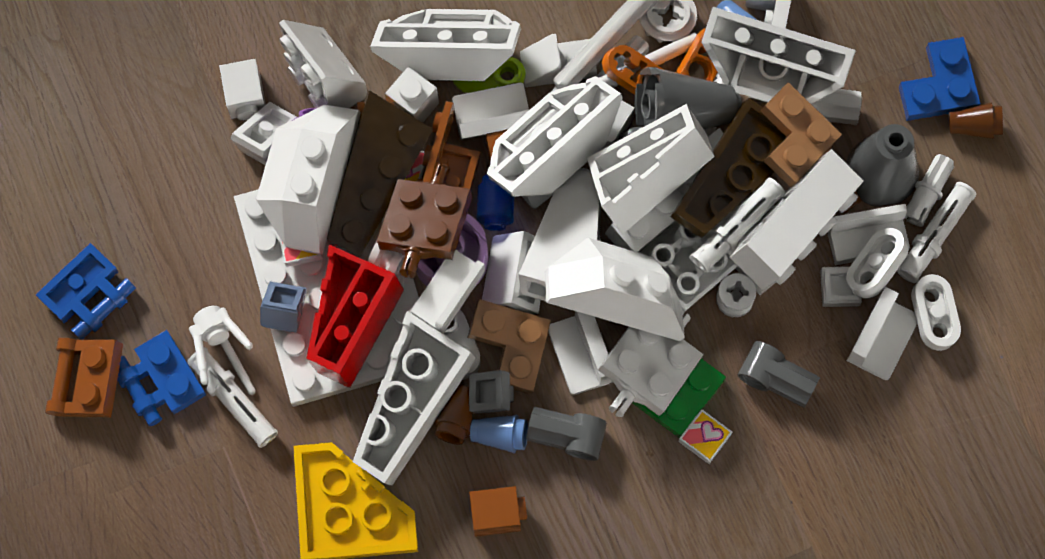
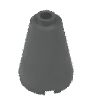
(666, 91)
(886, 165)

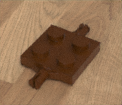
(424, 220)

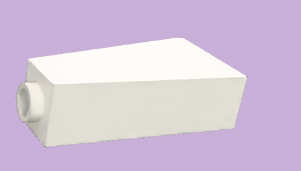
(568, 221)

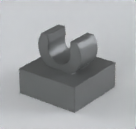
(490, 392)

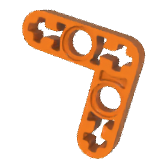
(634, 59)

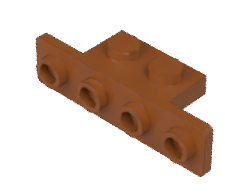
(460, 160)

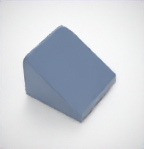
(282, 306)

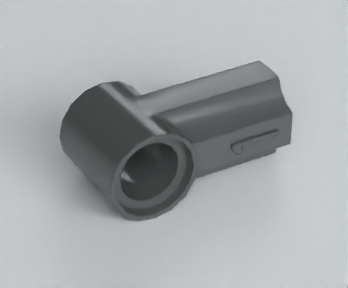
(769, 370)
(577, 434)

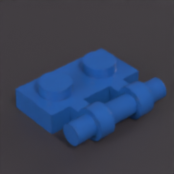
(78, 284)
(168, 371)

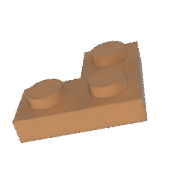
(805, 130)
(518, 334)

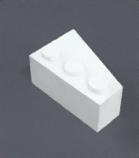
(649, 166)

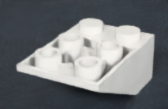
(320, 66)
(671, 246)

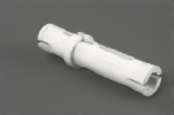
(707, 256)
(914, 264)
(259, 428)

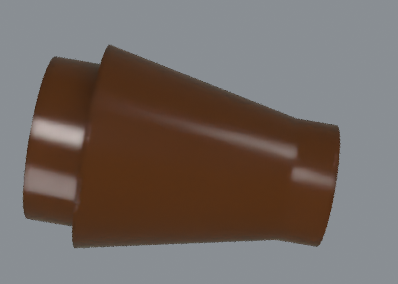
(977, 121)
(455, 419)

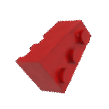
(350, 315)

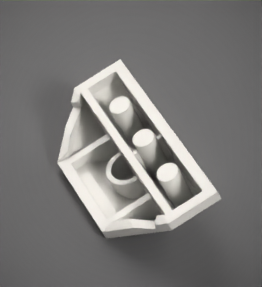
(447, 43)
(765, 57)
(554, 138)
(307, 175)
(616, 288)

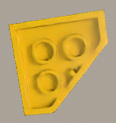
(347, 509)

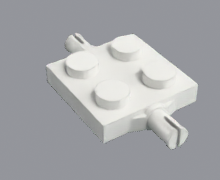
(649, 368)

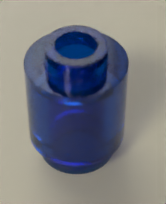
(494, 206)

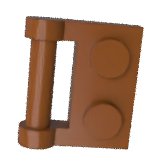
(94, 381)

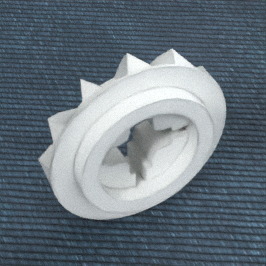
(683, 10)

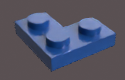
(950, 87)

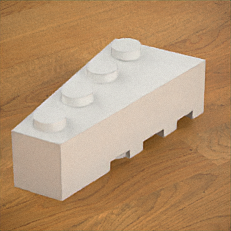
(796, 220)
(414, 391)

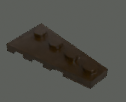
(381, 154)
(732, 172)

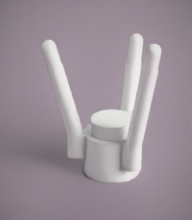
(212, 327)

